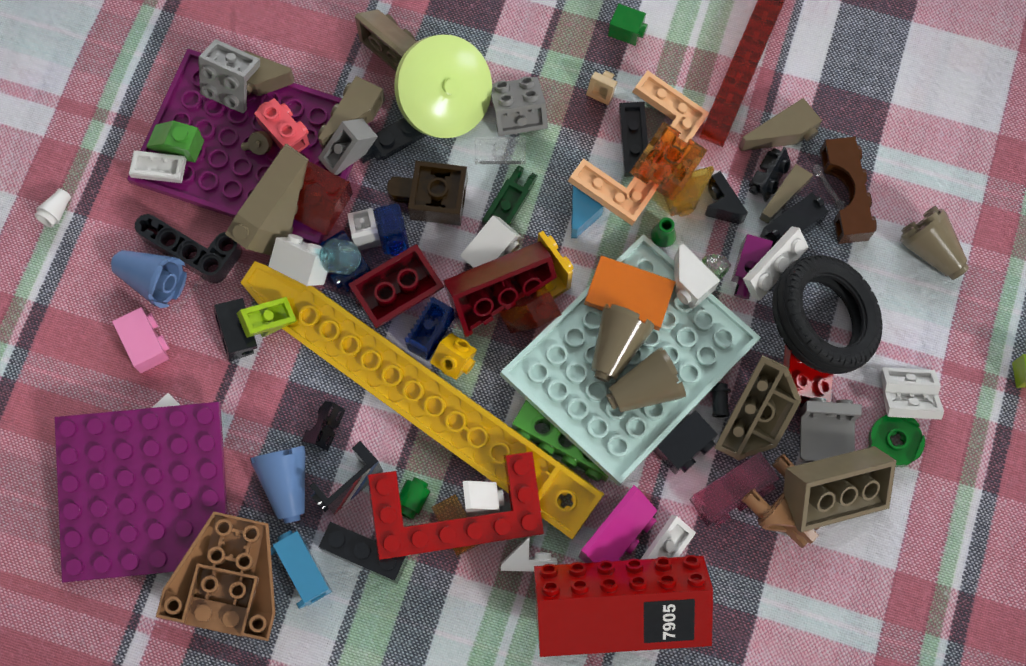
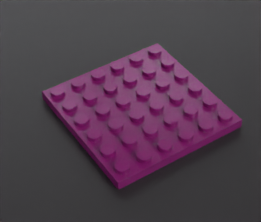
(136, 487)

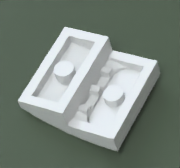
(911, 393)

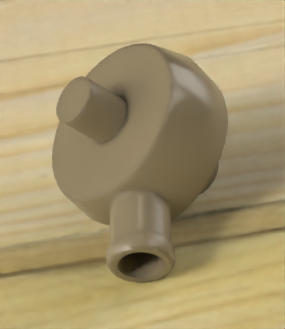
(258, 142)

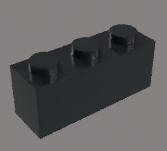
(361, 553)

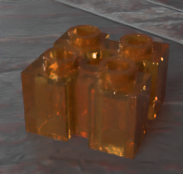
(668, 161)

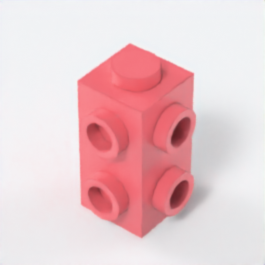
(280, 125)

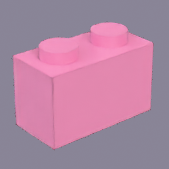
(141, 339)

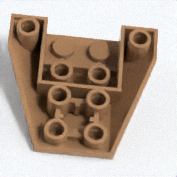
(224, 580)

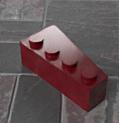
(498, 285)

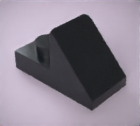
(728, 205)

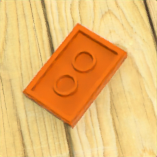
(631, 289)

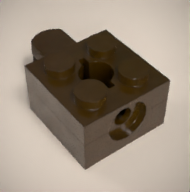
(426, 190)

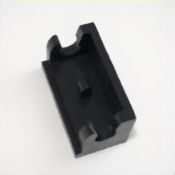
(231, 331)

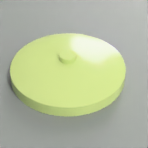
(443, 86)

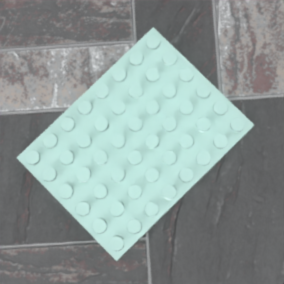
(559, 380)

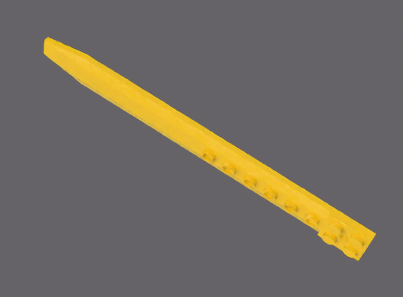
(422, 395)

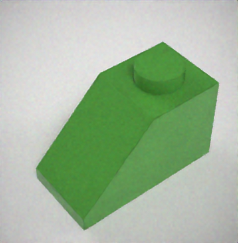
(176, 139)

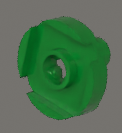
(909, 433)

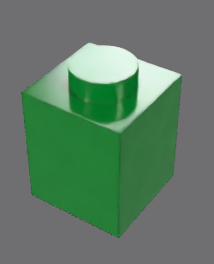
(627, 24)

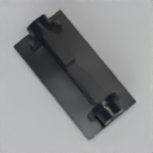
(775, 164)

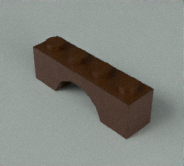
(842, 160)

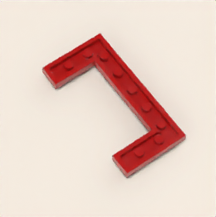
(400, 540)

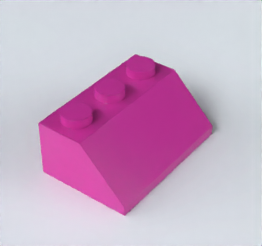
(620, 529)

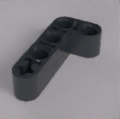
(185, 245)

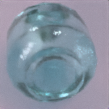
(340, 256)

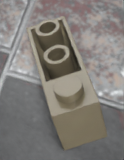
(359, 101)

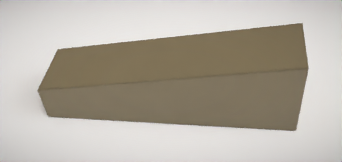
(791, 186)

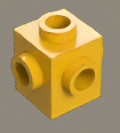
(454, 356)

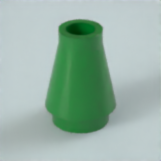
(664, 233)

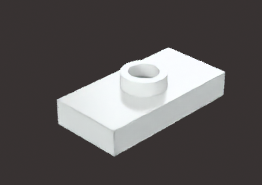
(157, 166)

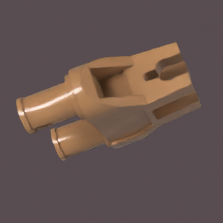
(778, 516)

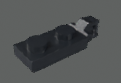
(392, 140)

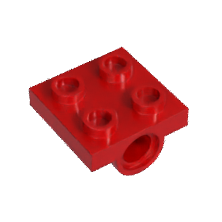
(808, 381)

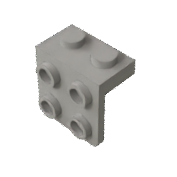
(827, 428)

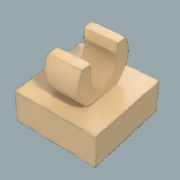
(602, 87)

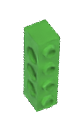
(571, 456)

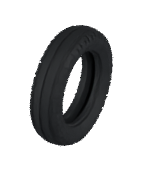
(798, 333)

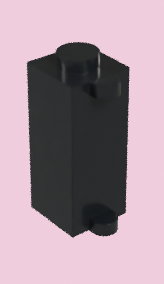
(804, 215)

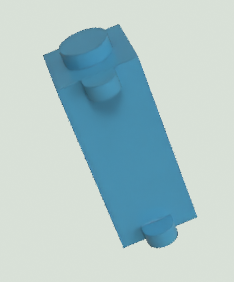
(301, 568)

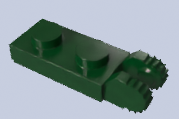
(510, 197)

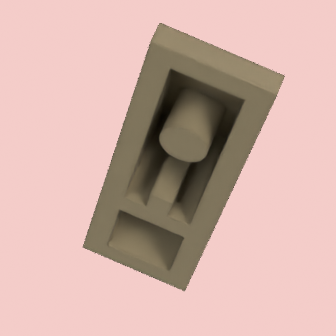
(784, 129)

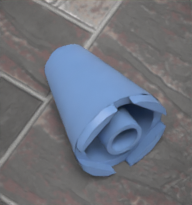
(151, 275)
(283, 481)

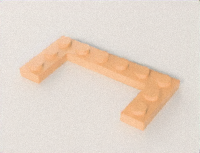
(631, 201)

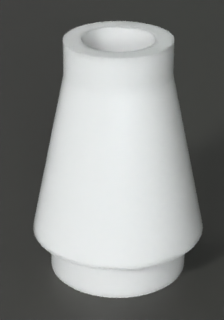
(52, 209)

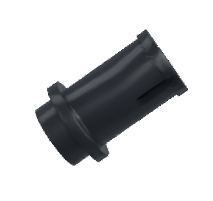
(720, 400)

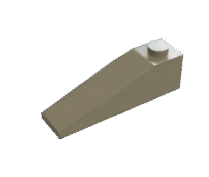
(271, 204)

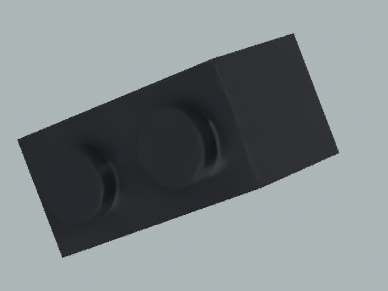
(686, 442)

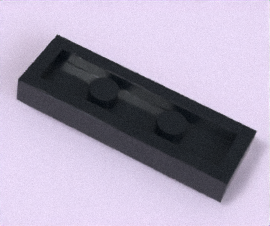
(633, 133)

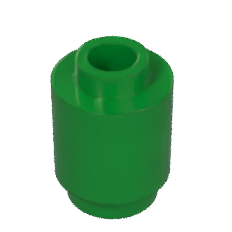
(413, 497)

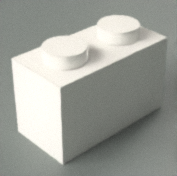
(491, 243)
(298, 260)

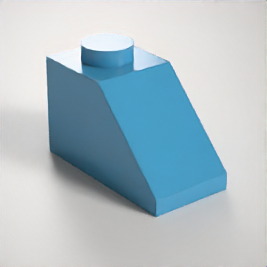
(584, 212)

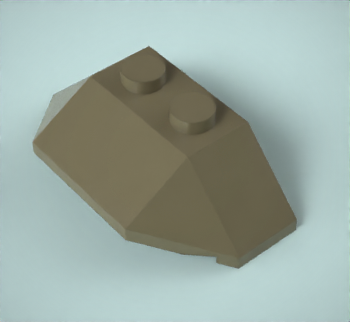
(760, 411)

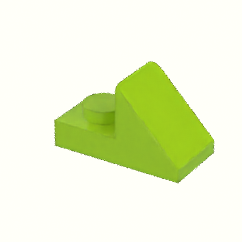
(266, 317)

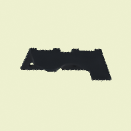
(312, 435)

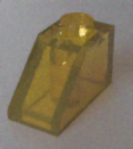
(691, 194)

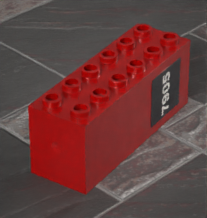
(623, 606)

